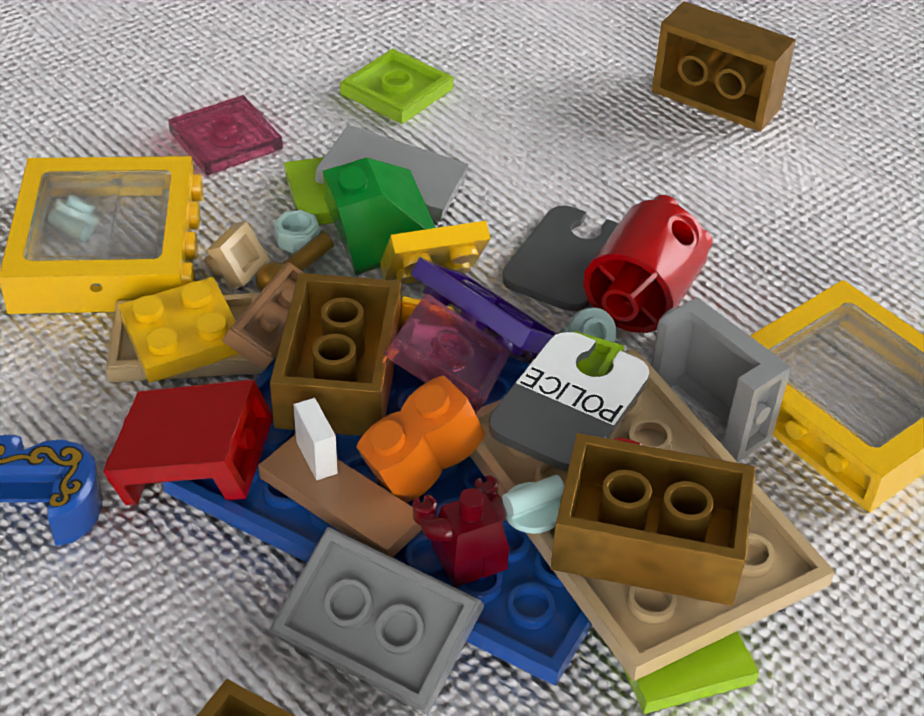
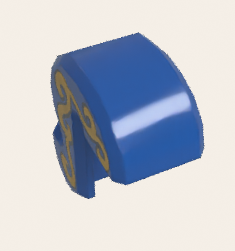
(55, 474)

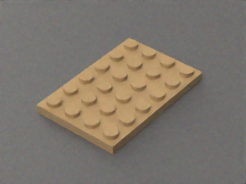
(657, 627)

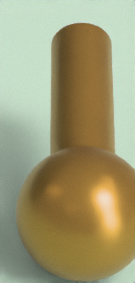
(300, 259)

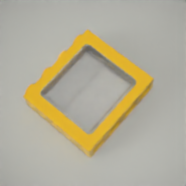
(103, 225)
(851, 392)

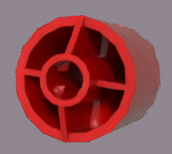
(647, 264)

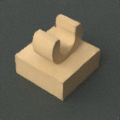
(236, 255)

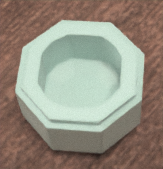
(295, 230)

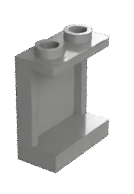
(722, 372)

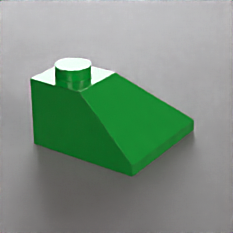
(369, 205)

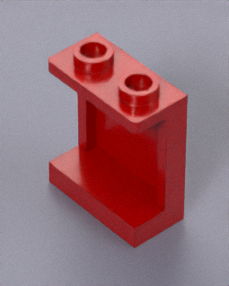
(191, 436)

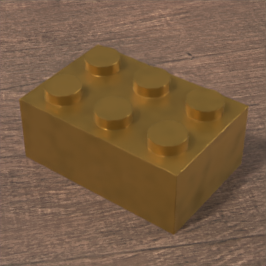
(722, 65)
(337, 351)
(654, 519)

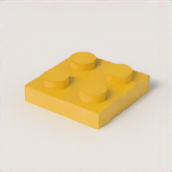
(449, 246)
(178, 328)

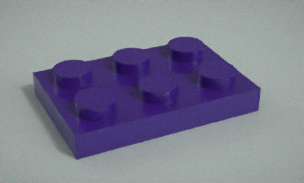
(483, 308)

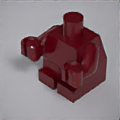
(467, 532)

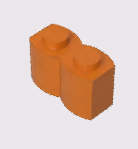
(422, 439)

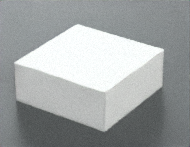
(315, 439)

